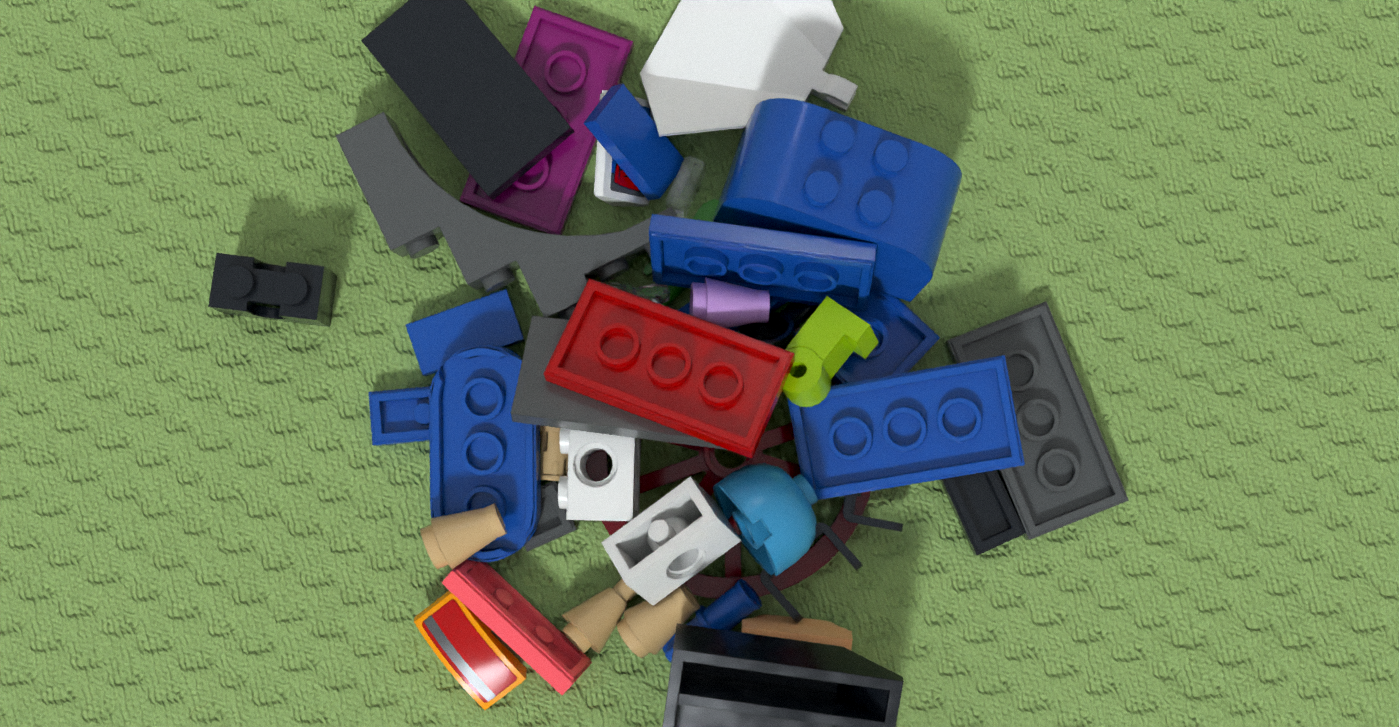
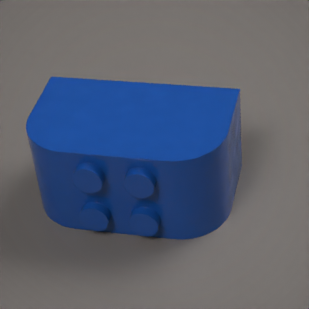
(846, 181)

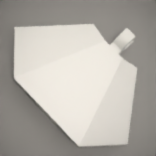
(735, 53)

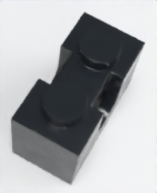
(299, 289)

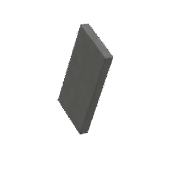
(555, 406)
(1063, 450)

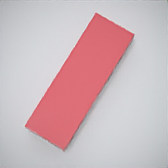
(517, 623)

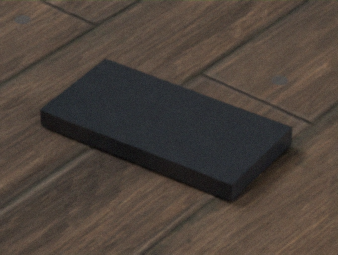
(468, 90)

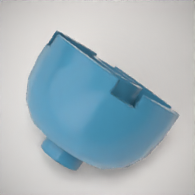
(770, 513)

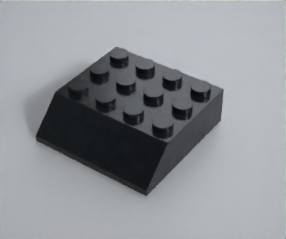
(774, 682)

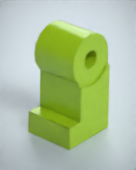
(822, 349)

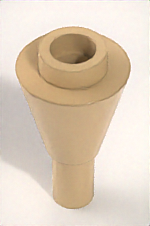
(596, 618)

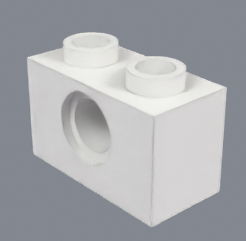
(605, 500)
(670, 541)

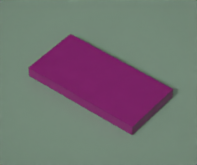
(571, 69)

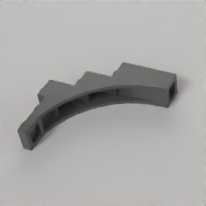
(419, 212)

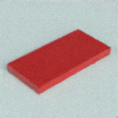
(670, 367)

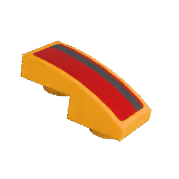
(470, 650)

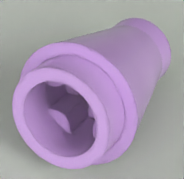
(728, 303)

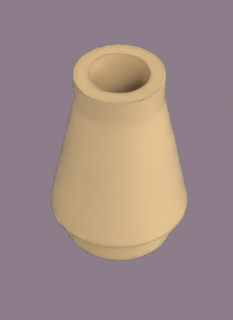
(460, 535)
(650, 627)

